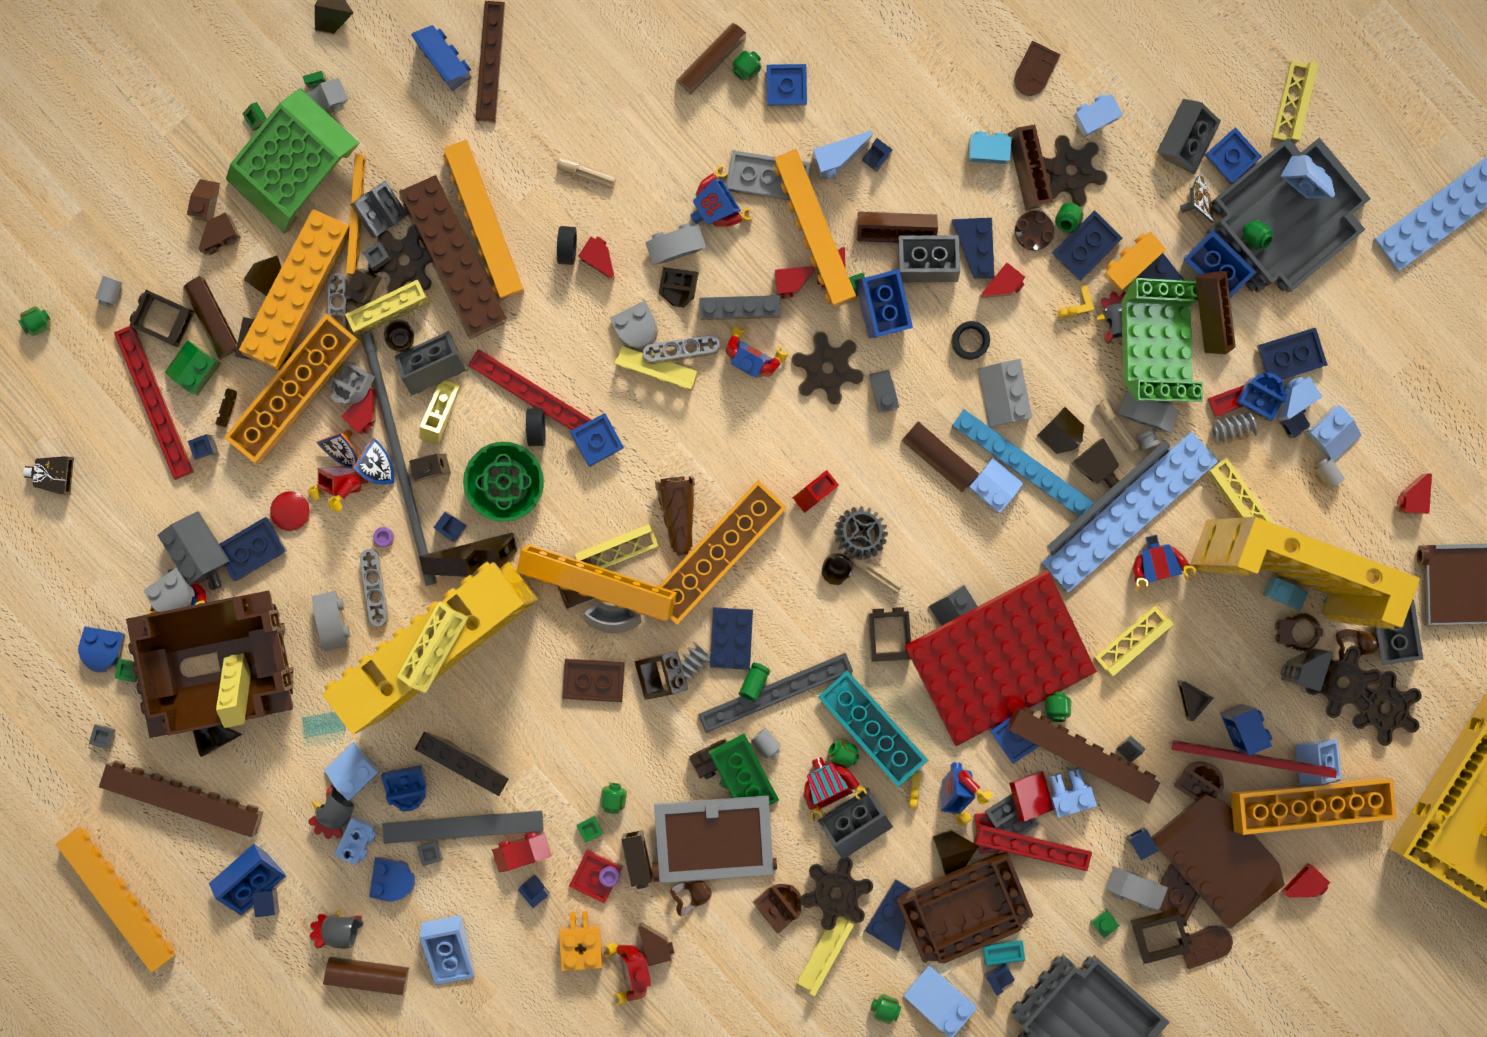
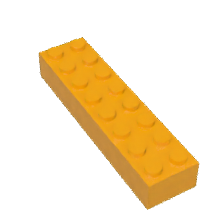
(295, 290)
(292, 389)
(722, 548)
(1313, 805)

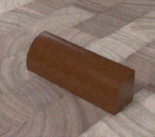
(712, 58)
(1030, 167)
(889, 226)
(1215, 312)
(210, 316)
(940, 457)
(366, 976)

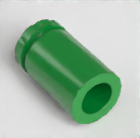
(754, 682)

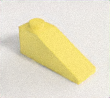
(438, 412)

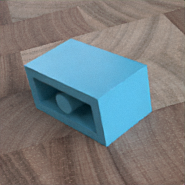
(989, 148)

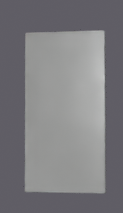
(756, 176)

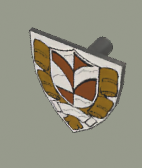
(1199, 199)

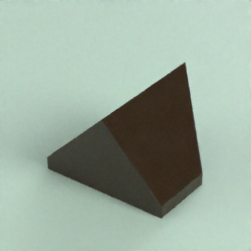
(331, 15)
(263, 274)
(1193, 700)
(213, 738)
(953, 850)

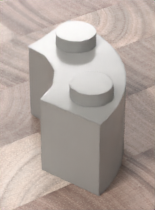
(329, 95)
(675, 244)
(1149, 413)
(611, 618)
(330, 621)
(1137, 888)

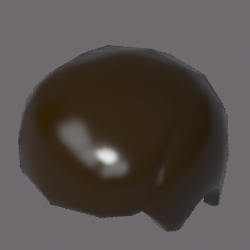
(399, 335)
(836, 568)

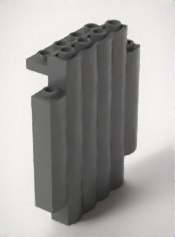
(1303, 229)
(1085, 1004)

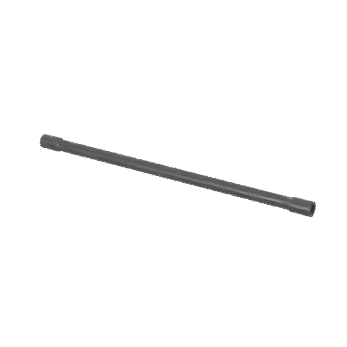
(370, 350)

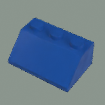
(442, 56)
(1215, 255)
(248, 874)

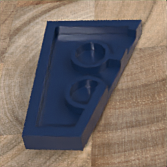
(977, 244)
(888, 921)

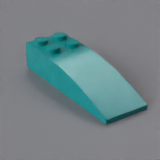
(873, 729)

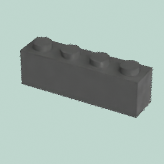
(739, 307)

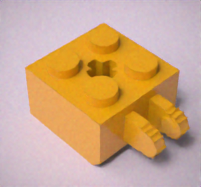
(589, 937)

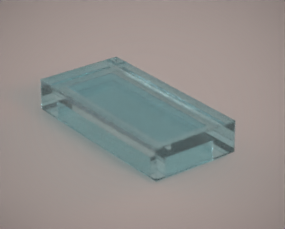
(322, 724)

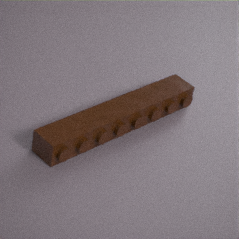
(1082, 754)
(181, 799)

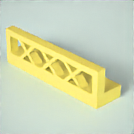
(1302, 101)
(387, 308)
(665, 371)
(1229, 494)
(610, 544)
(1141, 644)
(434, 649)
(824, 955)

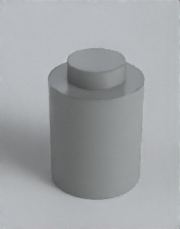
(108, 291)
(1329, 473)
(766, 744)

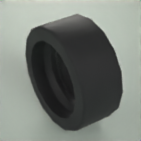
(566, 245)
(970, 325)
(535, 427)

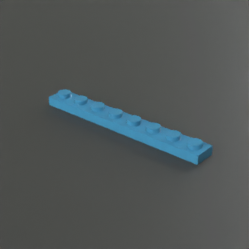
(1022, 463)

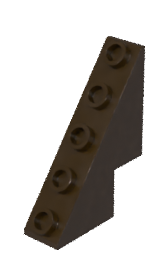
(467, 558)
(462, 762)

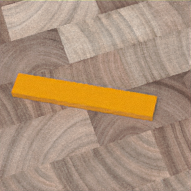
(355, 222)

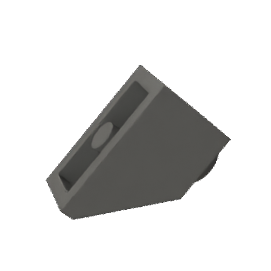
(884, 391)

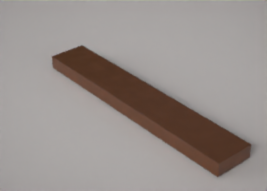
(490, 61)

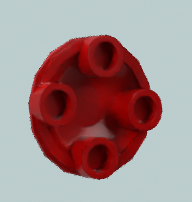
(290, 511)

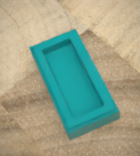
(1004, 953)

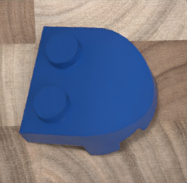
(1263, 395)
(100, 648)
(405, 787)
(391, 880)

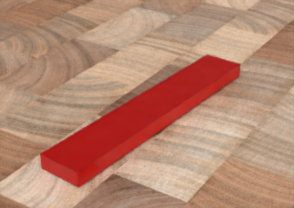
(1032, 847)

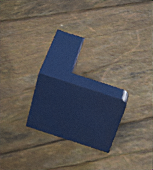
(877, 155)
(1295, 425)
(203, 446)
(449, 526)
(1142, 843)
(533, 891)
(266, 903)
(999, 978)

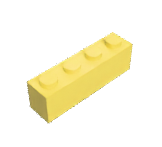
(233, 690)

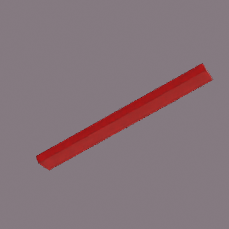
(527, 390)
(154, 402)
(1254, 759)

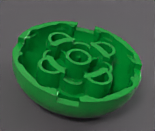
(479, 481)

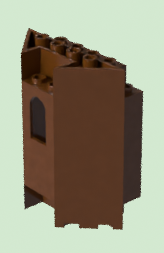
(222, 626)

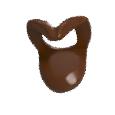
(1367, 641)
(699, 891)

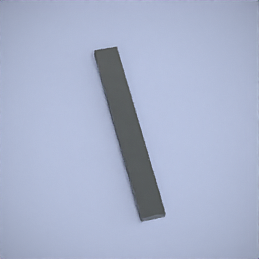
(1078, 525)
(776, 692)
(463, 826)

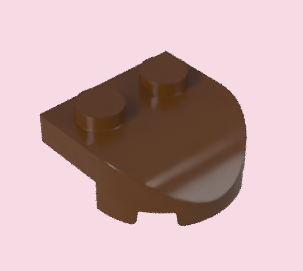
(1199, 779)
(779, 905)

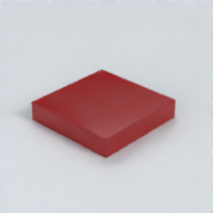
(1031, 796)
(587, 876)

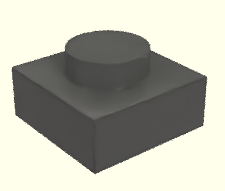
(377, 255)
(102, 736)
(1130, 748)
(429, 853)

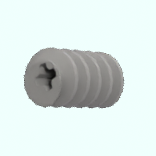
(1234, 426)
(693, 660)

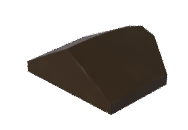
(678, 286)
(1063, 432)

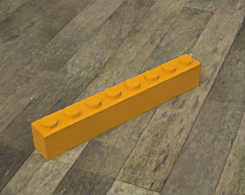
(484, 220)
(815, 228)
(596, 582)
(116, 899)

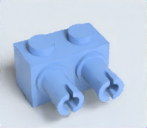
(1097, 115)
(1074, 799)
(355, 841)

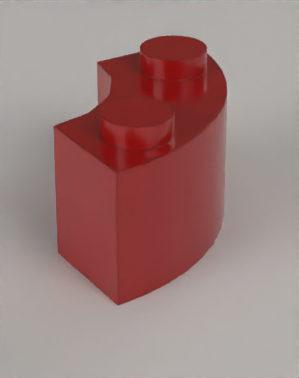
(521, 852)

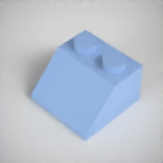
(1308, 178)
(1300, 395)
(1334, 432)
(995, 485)
(1319, 753)
(351, 771)

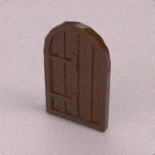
(1035, 69)
(1207, 946)

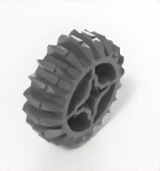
(865, 540)

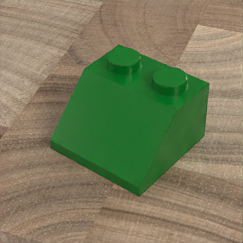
(192, 368)

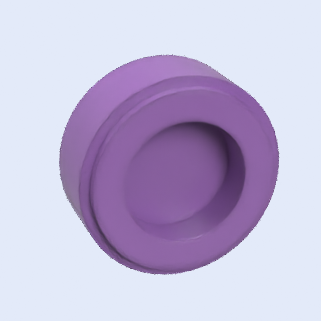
(383, 537)
(609, 876)

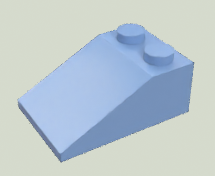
(835, 156)
(447, 949)
(940, 1001)

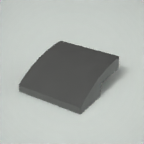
(379, 209)
(1005, 817)

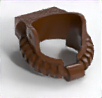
(1285, 636)

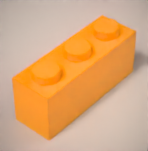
(1133, 260)

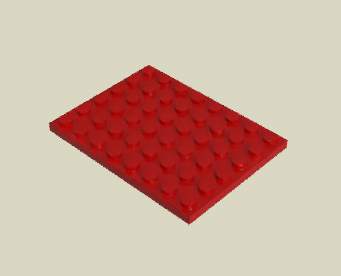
(1000, 658)

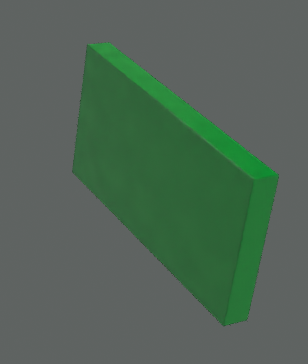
(742, 770)

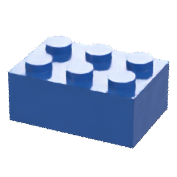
(883, 303)
(1246, 729)

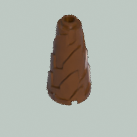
(677, 505)

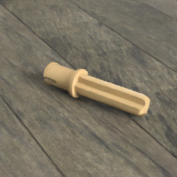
(586, 172)
(1117, 426)
(877, 573)

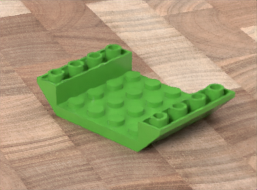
(289, 158)
(1159, 340)

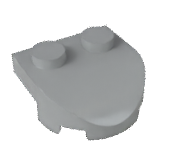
(635, 326)
(350, 384)
(170, 592)

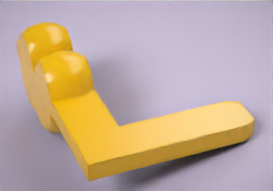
(1074, 310)
(914, 797)

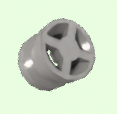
(1148, 439)

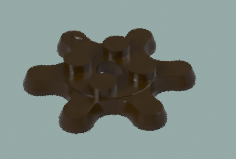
(1086, 173)
(399, 273)
(832, 381)
(1358, 681)
(1399, 713)
(844, 905)

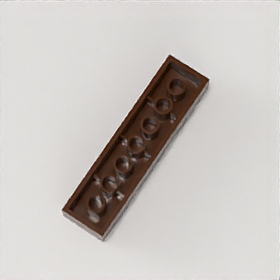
(452, 257)

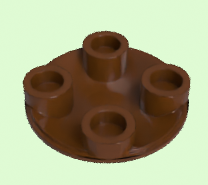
(1034, 230)

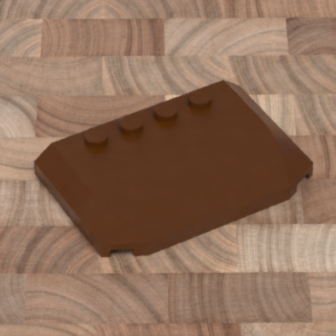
(1224, 867)
(966, 909)

